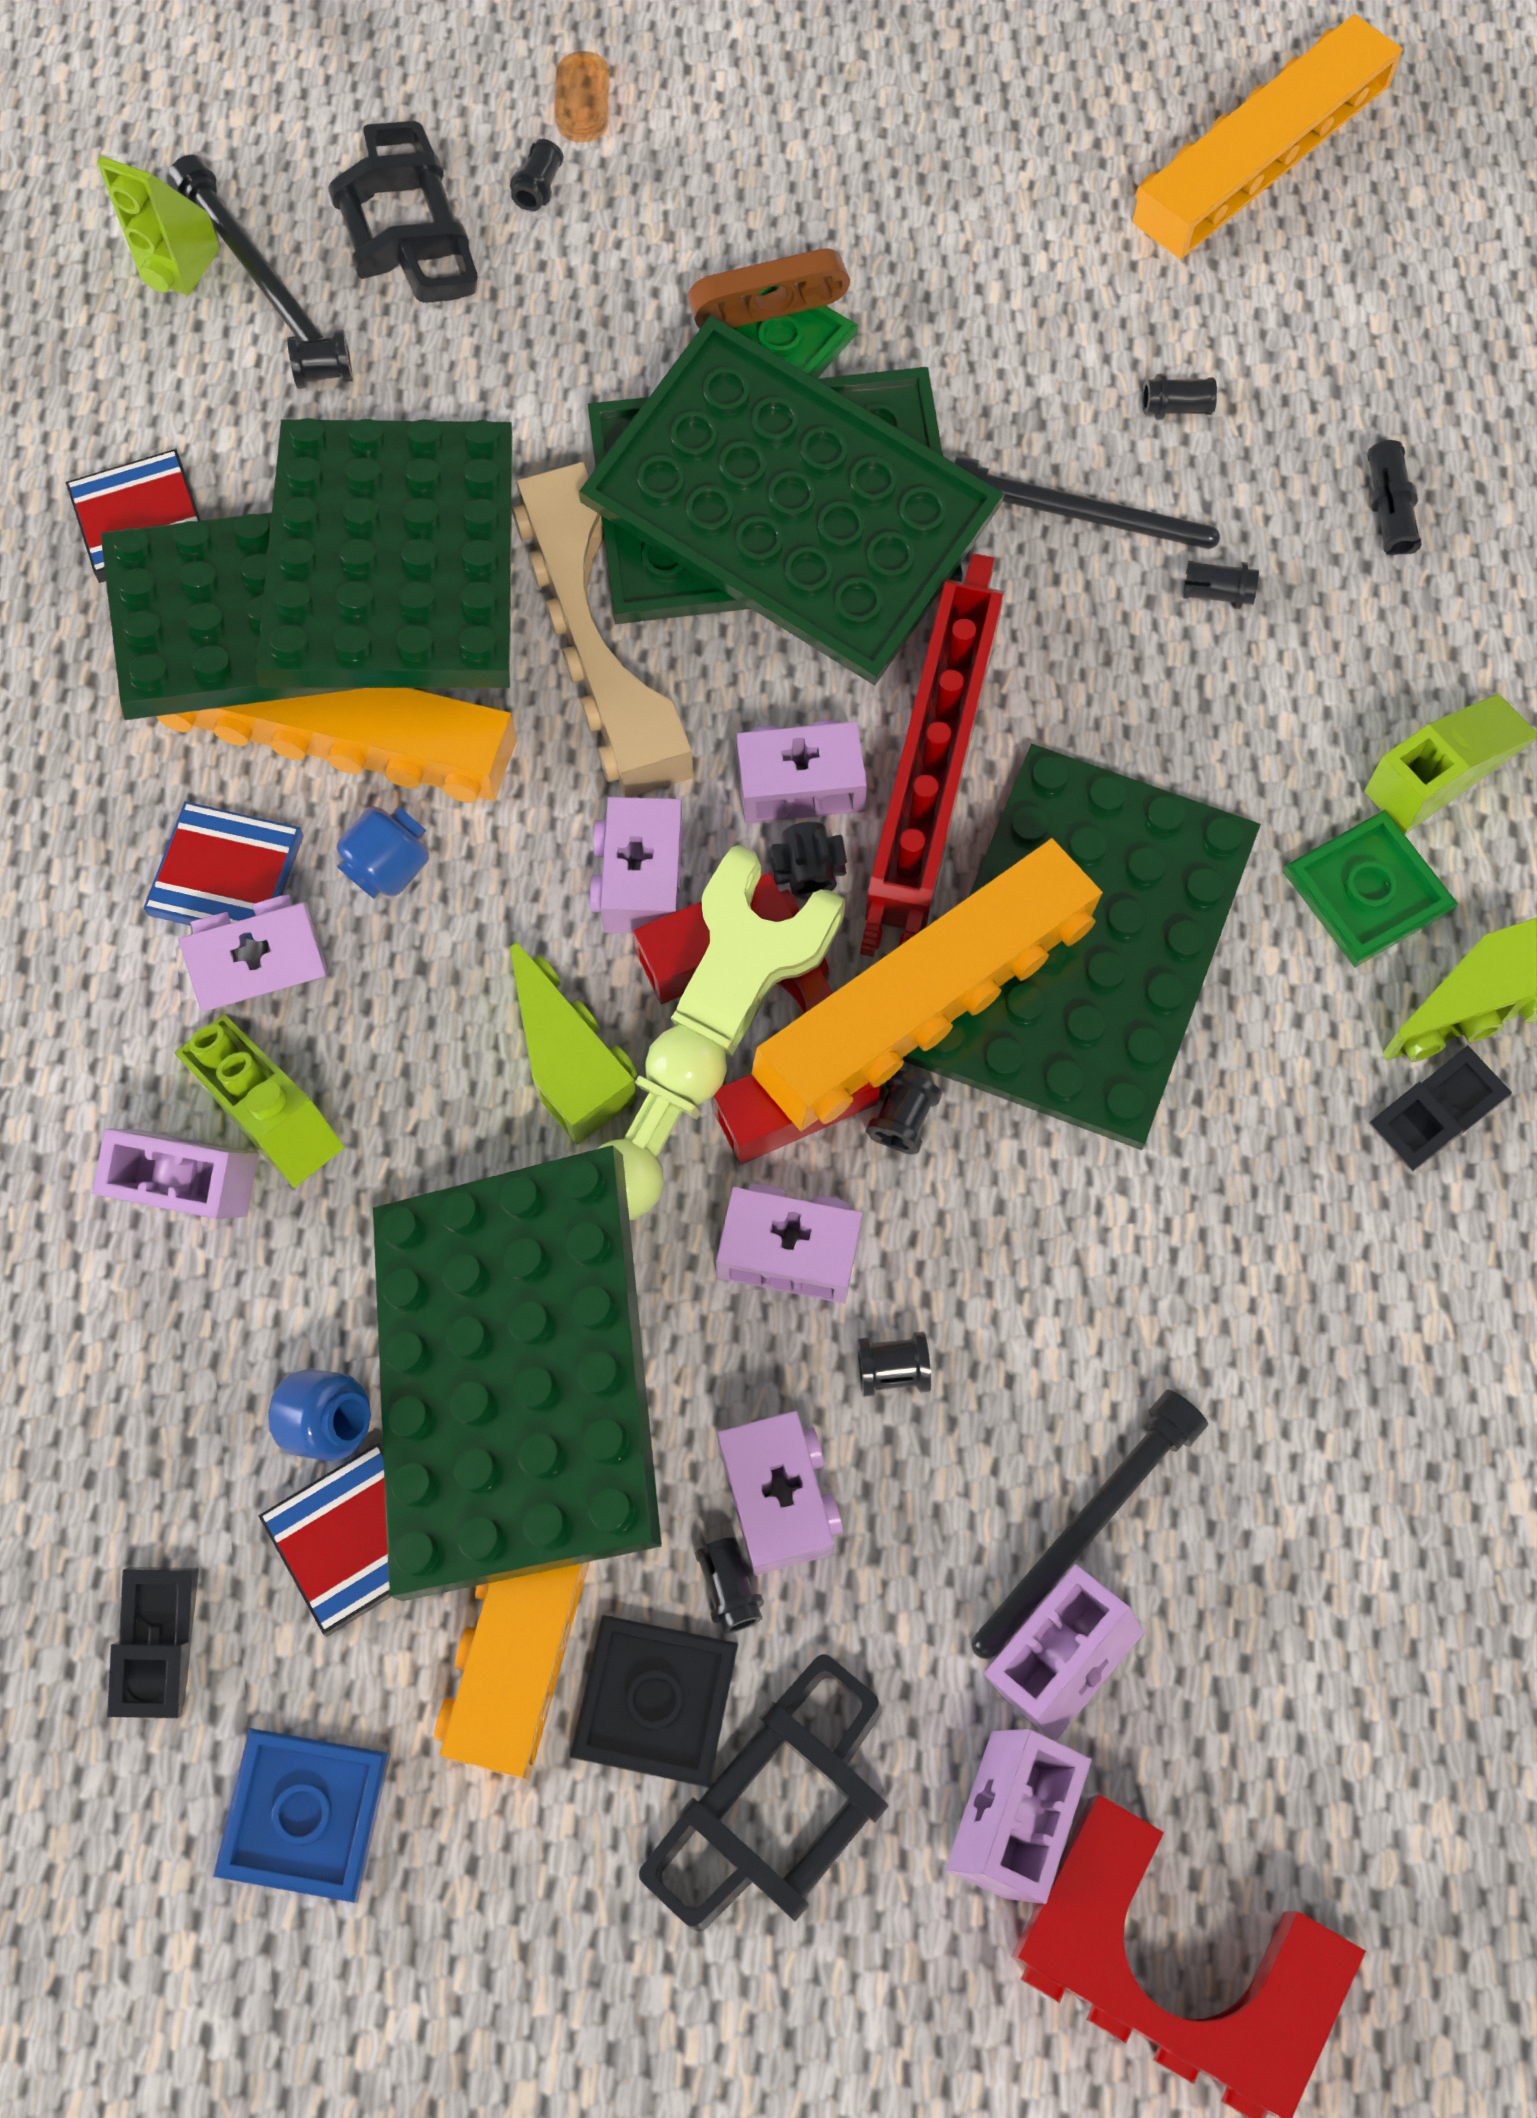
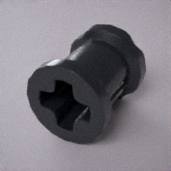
(320, 359)
(904, 1112)
(894, 1364)

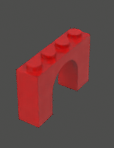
(670, 955)
(1257, 2046)

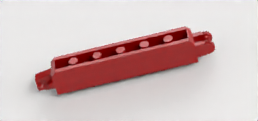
(933, 756)

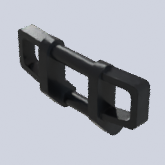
(410, 242)
(705, 1814)

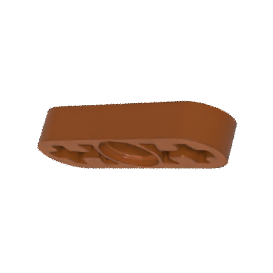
(819, 280)

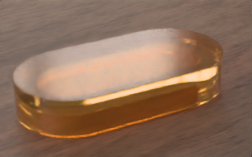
(582, 96)

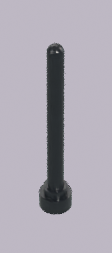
(198, 183)
(1096, 510)
(1171, 1425)

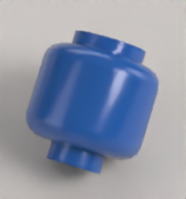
(382, 851)
(319, 1415)

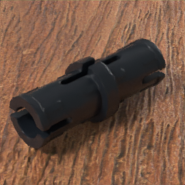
(1394, 498)

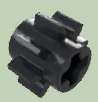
(808, 859)

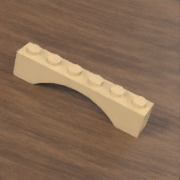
(639, 725)

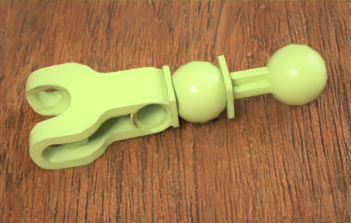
(718, 1008)

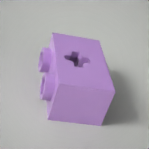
(828, 785)
(645, 833)
(223, 979)
(175, 1173)
(820, 1260)
(775, 1534)
(1065, 1652)
(1018, 1815)

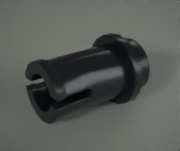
(536, 176)
(1179, 396)
(1221, 583)
(729, 1586)

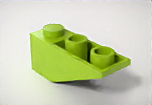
(164, 229)
(1447, 760)
(1479, 994)
(569, 1064)
(260, 1100)

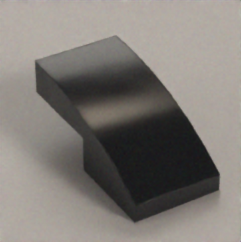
(1440, 1108)
(154, 1643)

